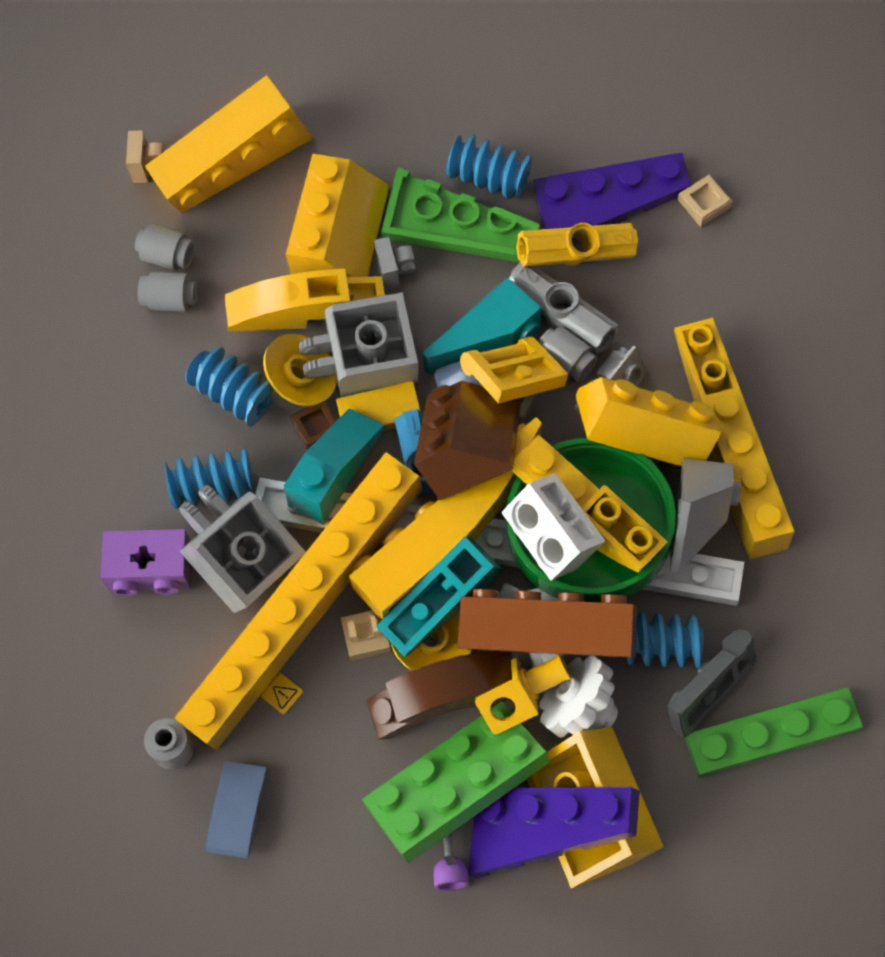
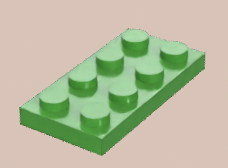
(454, 783)

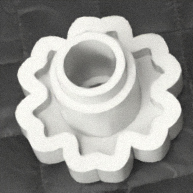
(582, 701)

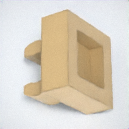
(140, 154)
(363, 636)

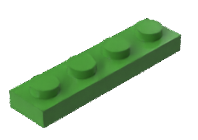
(773, 732)

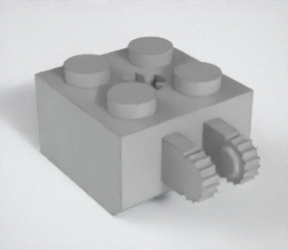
(367, 343)
(215, 553)

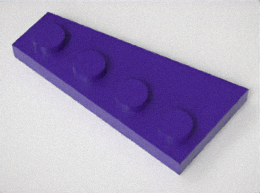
(609, 191)
(547, 822)

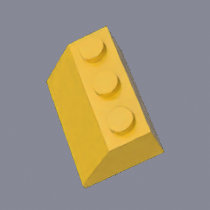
(337, 218)
(647, 421)
(597, 760)

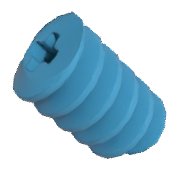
(488, 167)
(230, 385)
(219, 476)
(668, 640)

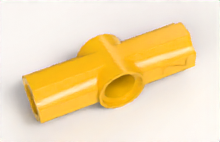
(556, 245)

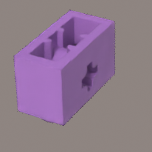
(129, 550)

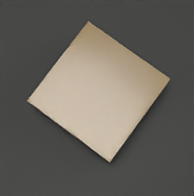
(705, 200)

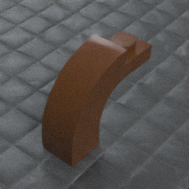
(437, 690)

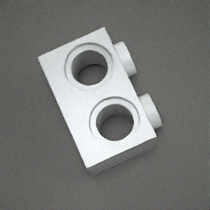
(553, 526)

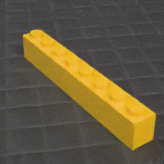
(299, 602)

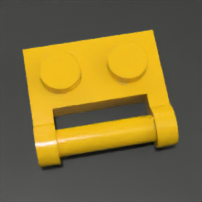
(515, 370)

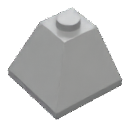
(701, 507)

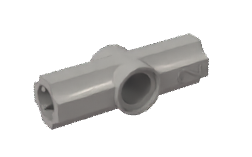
(579, 318)

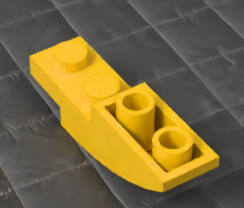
(295, 299)
(626, 534)

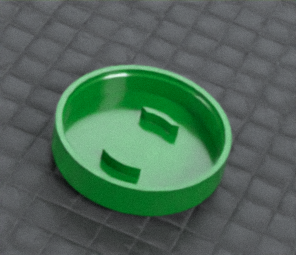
(636, 483)

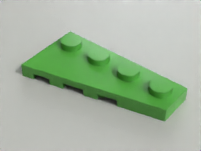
(439, 219)

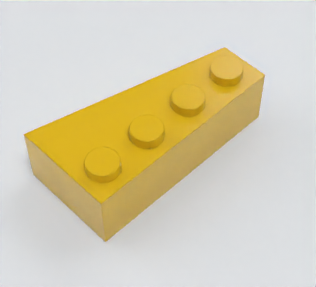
(229, 146)

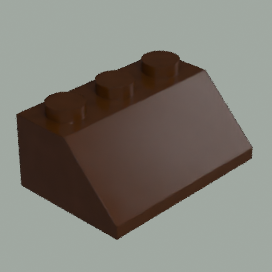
(465, 438)

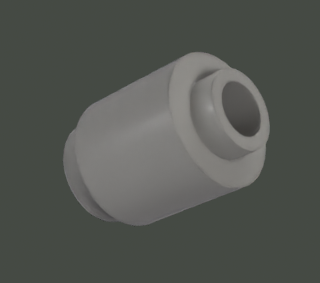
(164, 247)
(167, 291)
(569, 352)
(174, 754)

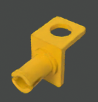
(523, 691)

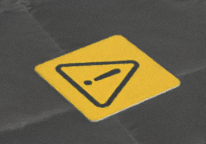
(282, 693)

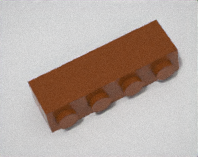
(548, 625)

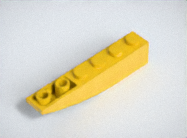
(760, 509)
(437, 529)

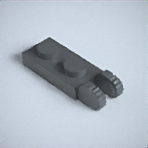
(712, 683)

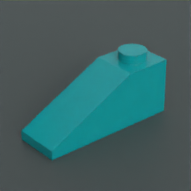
(492, 324)
(331, 465)
(439, 595)

